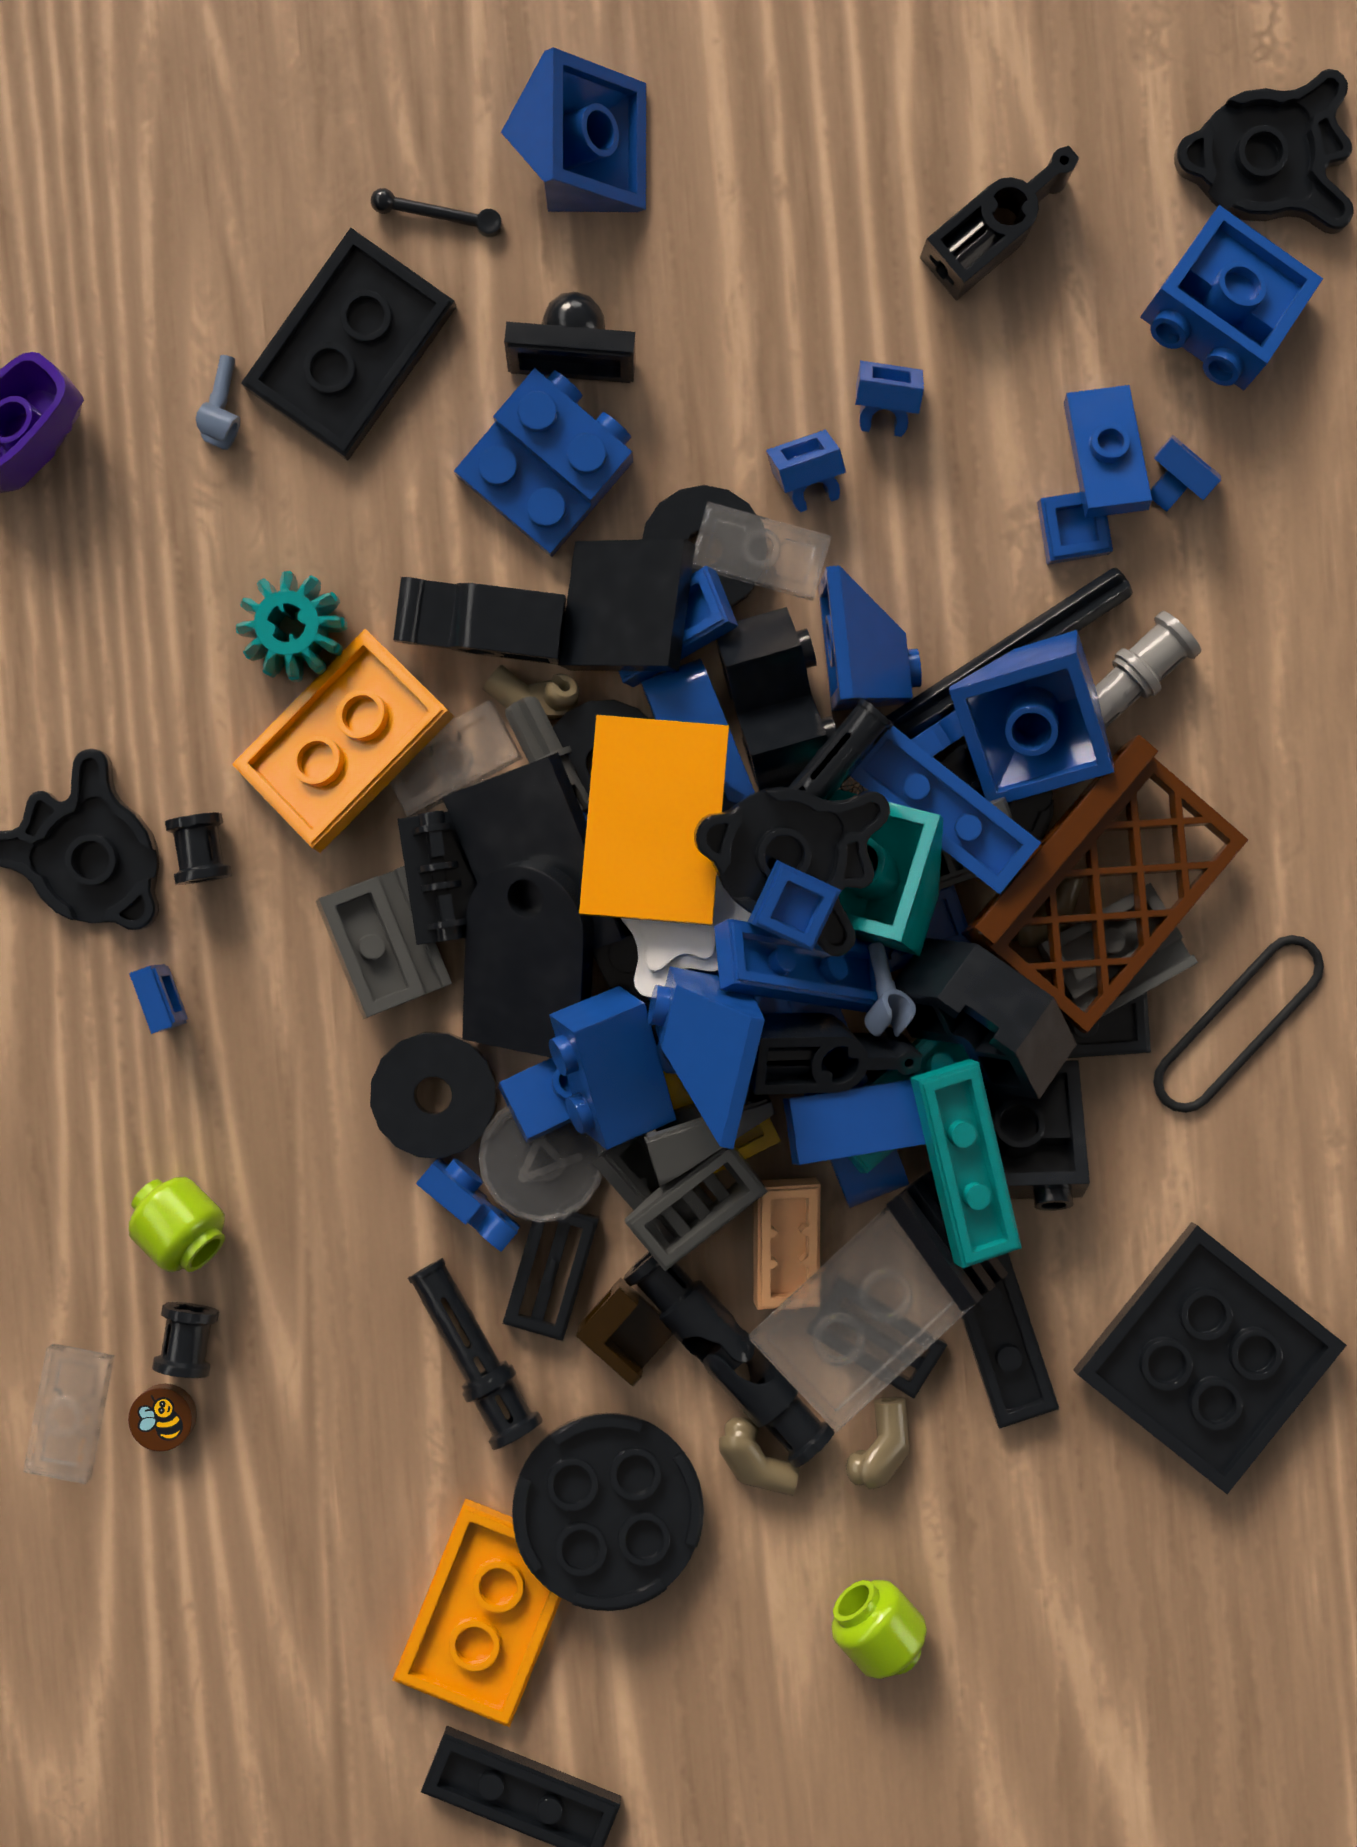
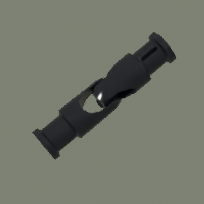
(722, 1346)

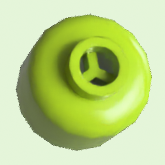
(176, 1224)
(878, 1628)

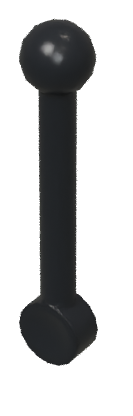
(487, 221)

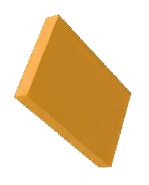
(342, 741)
(643, 808)
(479, 1620)

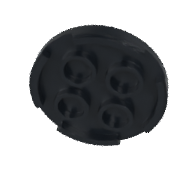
(607, 1511)

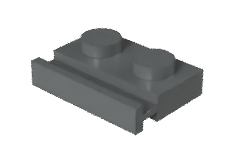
(1121, 942)
(378, 944)

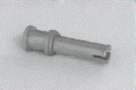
(1145, 665)

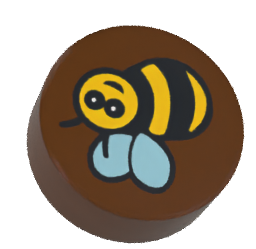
(162, 1417)

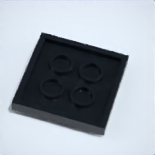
(1209, 1357)

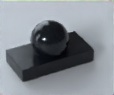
(572, 343)

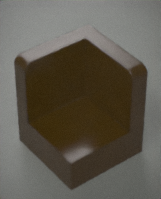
(624, 1331)

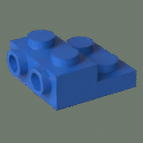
(1230, 300)
(546, 460)

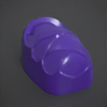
(35, 416)

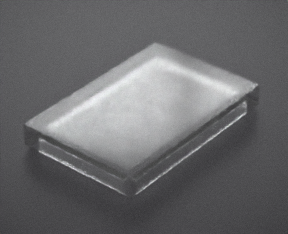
(857, 1321)

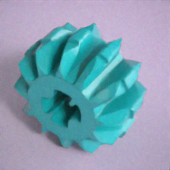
(271, 640)

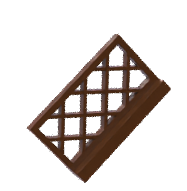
(1076, 836)

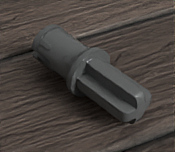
(540, 740)

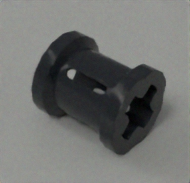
(198, 848)
(185, 1340)

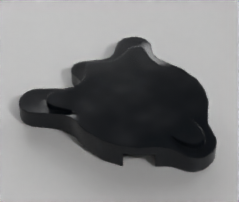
(1270, 154)
(803, 832)
(87, 853)

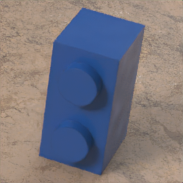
(611, 1067)

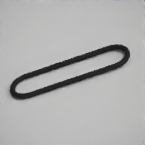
(1257, 1042)

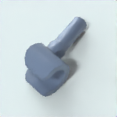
(214, 422)
(892, 1004)

